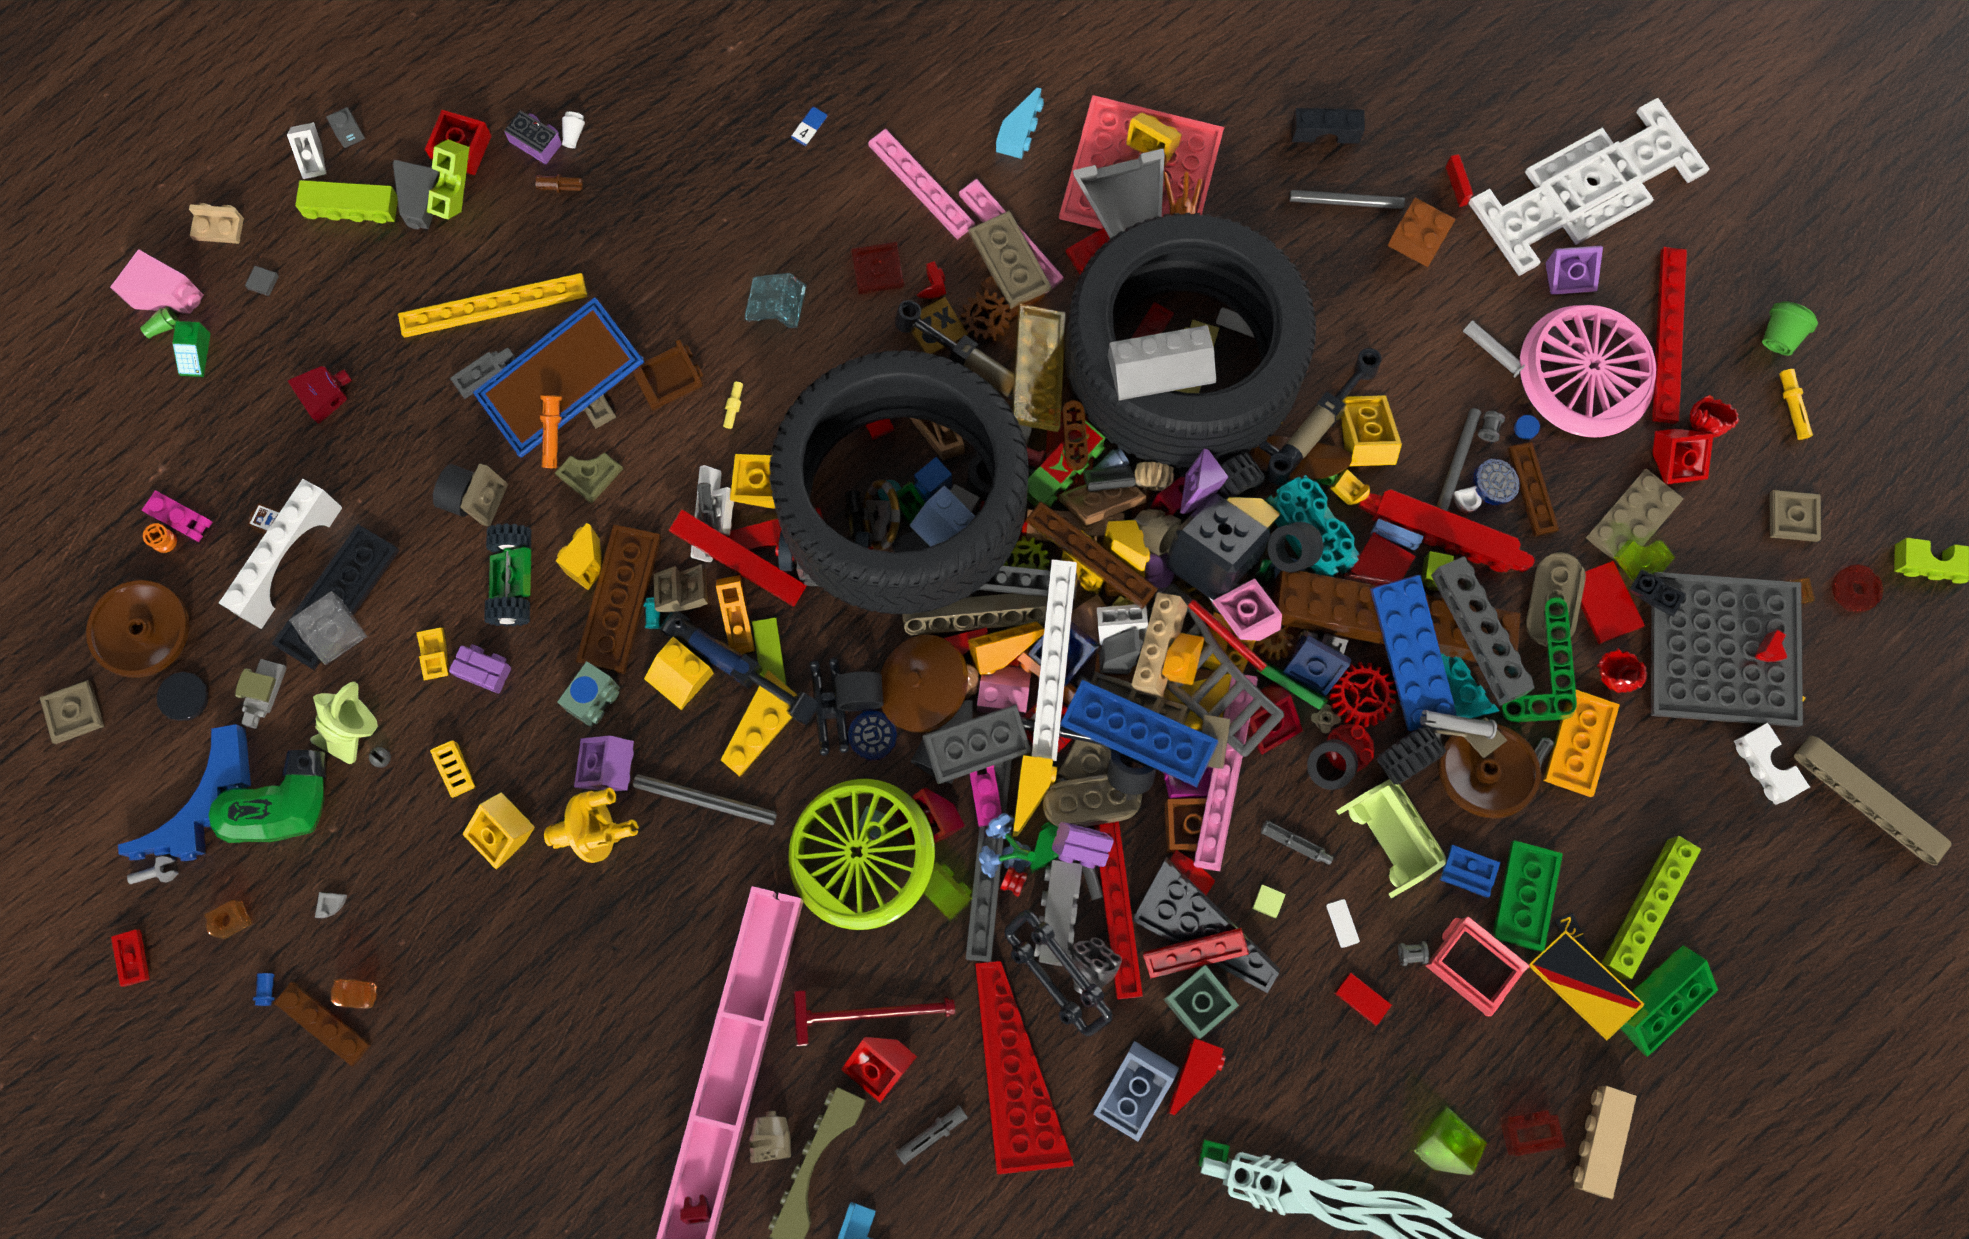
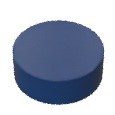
(1526, 427)

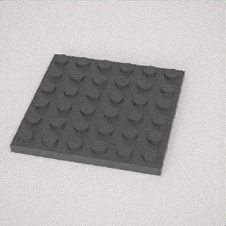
(1708, 650)

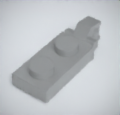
(255, 709)

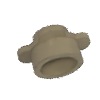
(1318, 719)

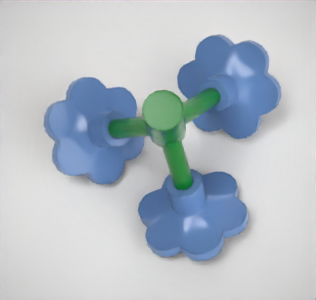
(1014, 855)

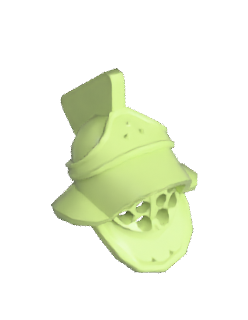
(341, 722)

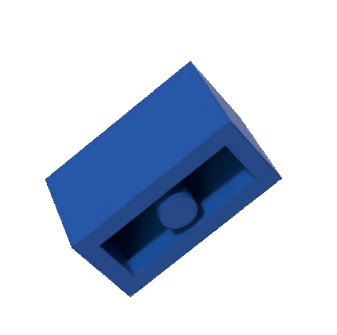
(932, 479)

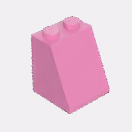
(153, 285)

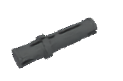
(908, 1151)

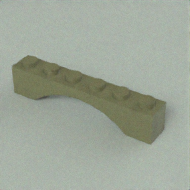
(840, 1115)

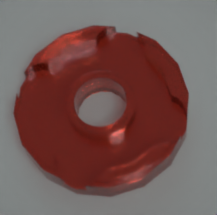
(1848, 598)

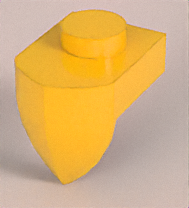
(1350, 488)

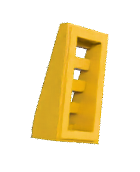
(441, 750)

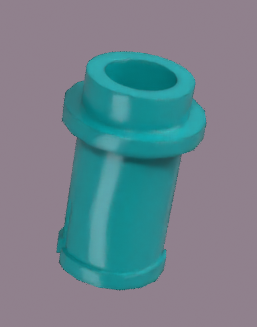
(652, 615)

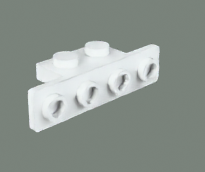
(721, 506)

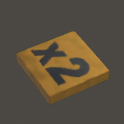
(943, 319)

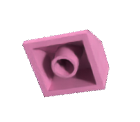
(1249, 611)
(1004, 689)

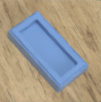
(1397, 534)

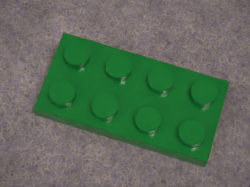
(1527, 896)

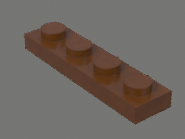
(322, 1024)

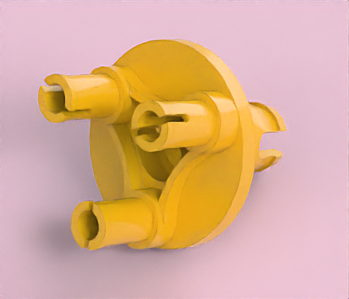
(589, 826)

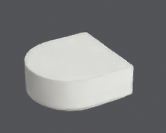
(1467, 499)

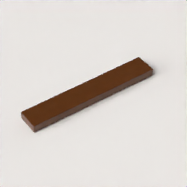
(1091, 555)

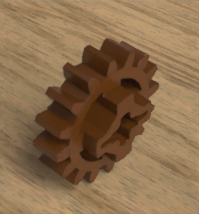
(978, 320)

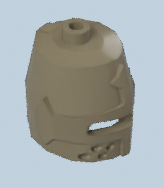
(1157, 530)
(770, 1138)

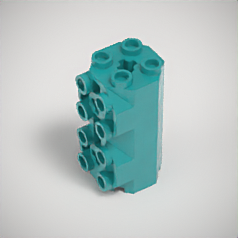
(1306, 502)

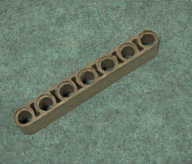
(979, 613)
(1872, 800)

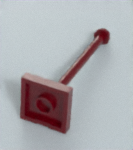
(805, 1017)

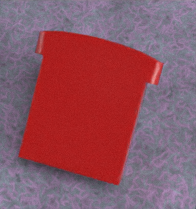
(1772, 648)

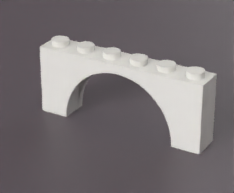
(250, 590)

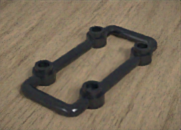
(1091, 993)

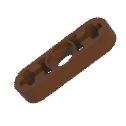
(1067, 419)

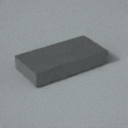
(1109, 478)

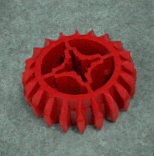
(1371, 699)

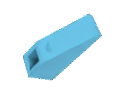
(1016, 127)

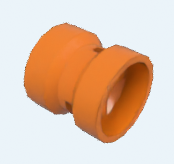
(162, 543)

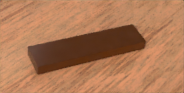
(1533, 489)

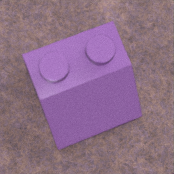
(604, 763)

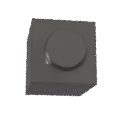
(345, 127)

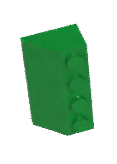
(1669, 998)

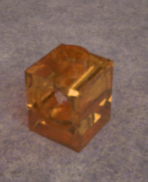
(238, 919)

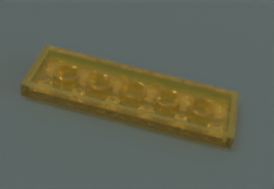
(1038, 367)

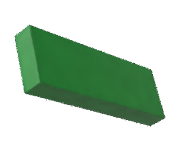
(1293, 686)

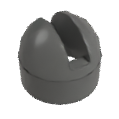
(382, 752)

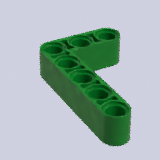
(1556, 670)

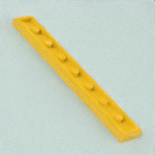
(492, 305)

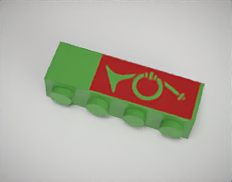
(1055, 474)

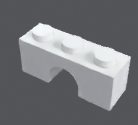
(1756, 749)

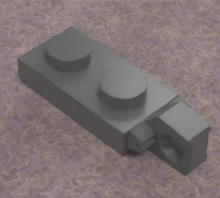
(481, 371)

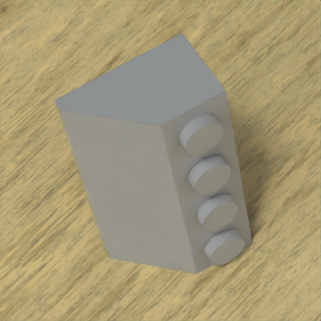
(1162, 362)

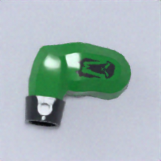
(274, 811)

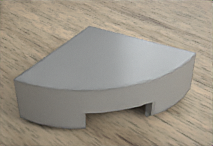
(329, 904)

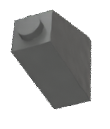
(413, 192)

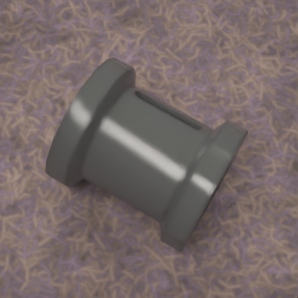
(1491, 426)
(1413, 953)

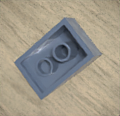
(1136, 1091)

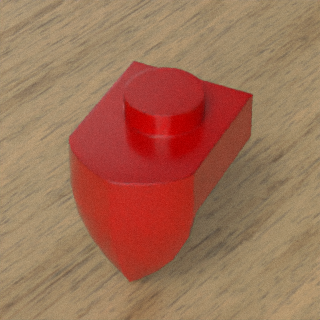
(936, 279)

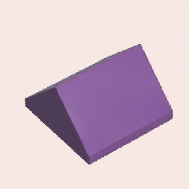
(1574, 269)
(1201, 481)

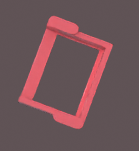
(1450, 937)

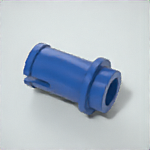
(264, 989)

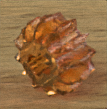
(1280, 648)
(353, 993)

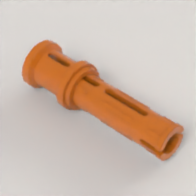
(550, 419)

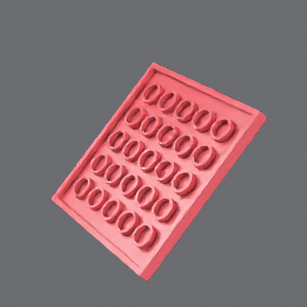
(1105, 144)

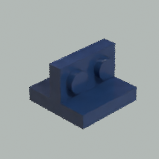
(1316, 665)

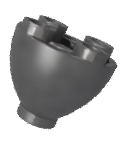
(1095, 962)

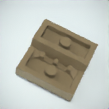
(679, 589)

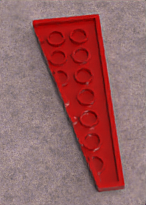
(1021, 1110)

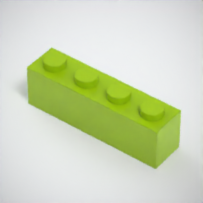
(346, 201)

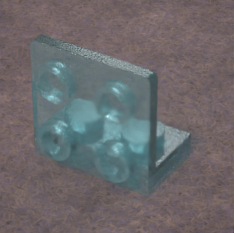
(776, 297)

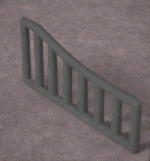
(1226, 666)

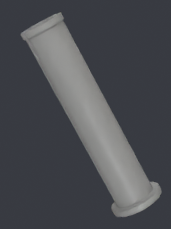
(1493, 348)
(1458, 723)

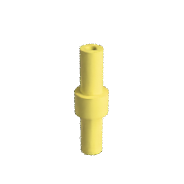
(733, 405)

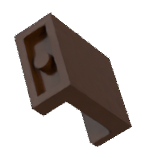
(668, 376)

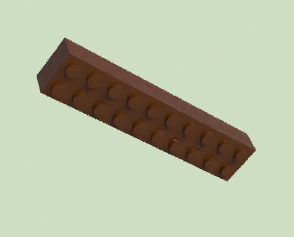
(1349, 611)

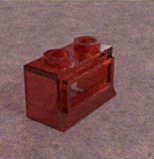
(1540, 1118)

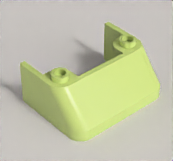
(1399, 833)

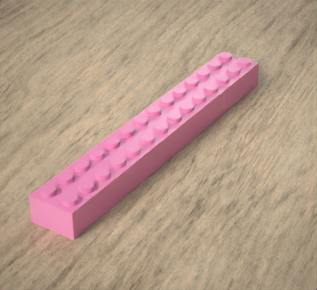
(732, 1062)

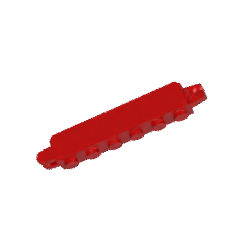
(1449, 531)

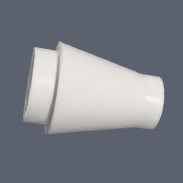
(572, 126)

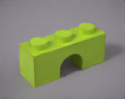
(447, 196)
(1915, 558)

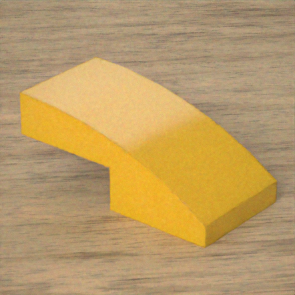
(433, 653)

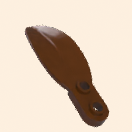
(1319, 463)

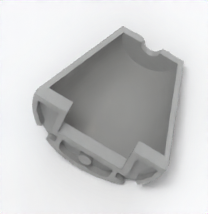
(1124, 191)

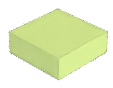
(1268, 901)

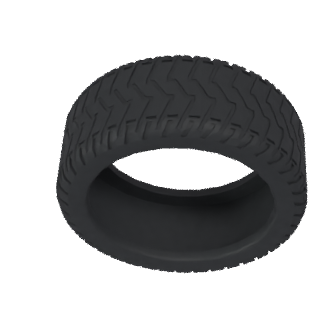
(888, 388)

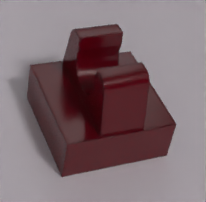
(695, 1214)

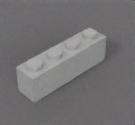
(1060, 907)

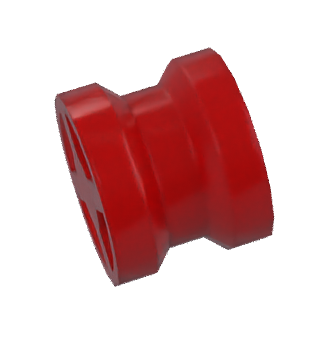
(1014, 881)

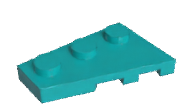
(1466, 694)

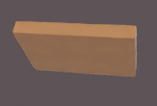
(1100, 504)

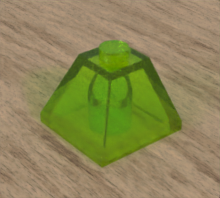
(1450, 1145)

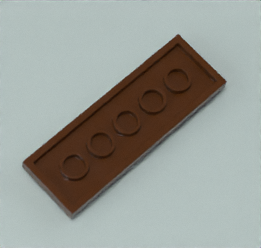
(618, 599)

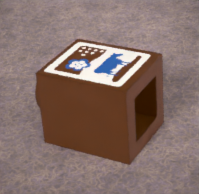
(262, 518)

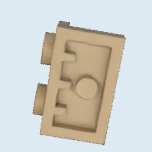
(216, 223)

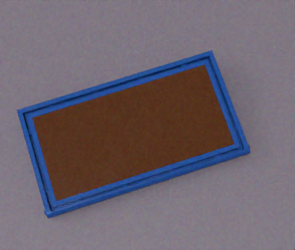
(572, 361)

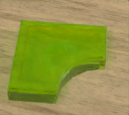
(1649, 558)

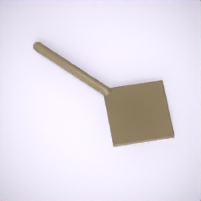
(1482, 744)

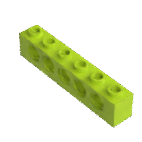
(1650, 908)

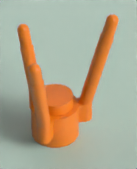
(1183, 204)

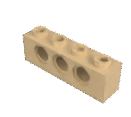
(1162, 630)

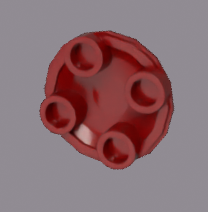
(1358, 740)

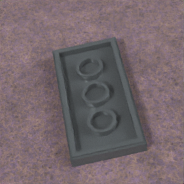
(976, 744)

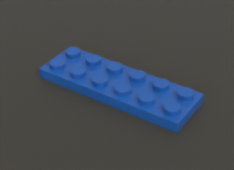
(1412, 649)
(1139, 733)

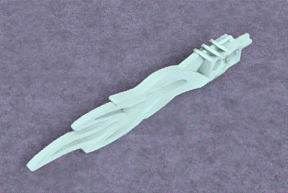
(1301, 1201)

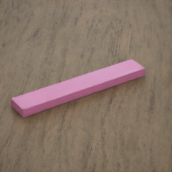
(921, 184)
(987, 207)

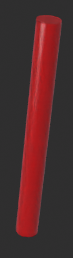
(1227, 635)

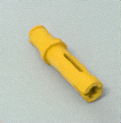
(1792, 394)

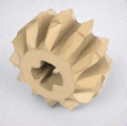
(1153, 476)

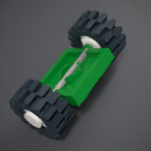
(508, 575)

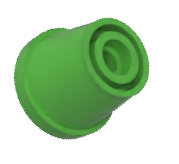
(1788, 327)

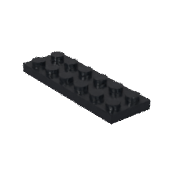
(349, 576)

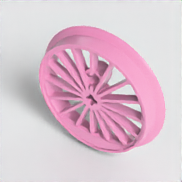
(1612, 419)

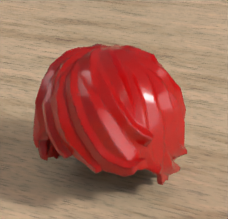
(1713, 416)
(1622, 671)

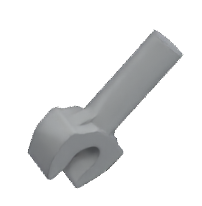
(156, 871)

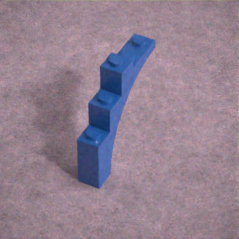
(184, 833)

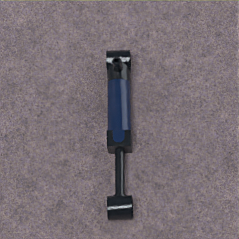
(739, 666)

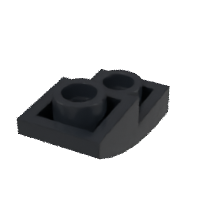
(1656, 593)

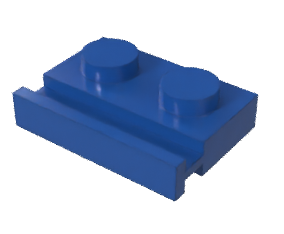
(1469, 871)

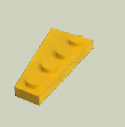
(758, 727)

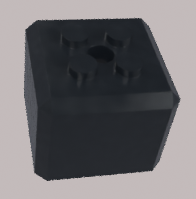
(1217, 547)

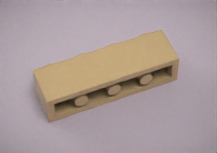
(1604, 1141)

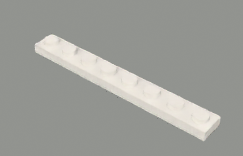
(1054, 659)

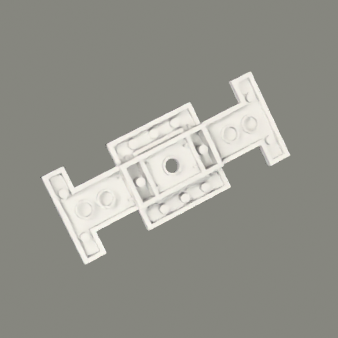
(1565, 194)

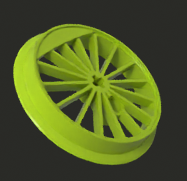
(823, 902)

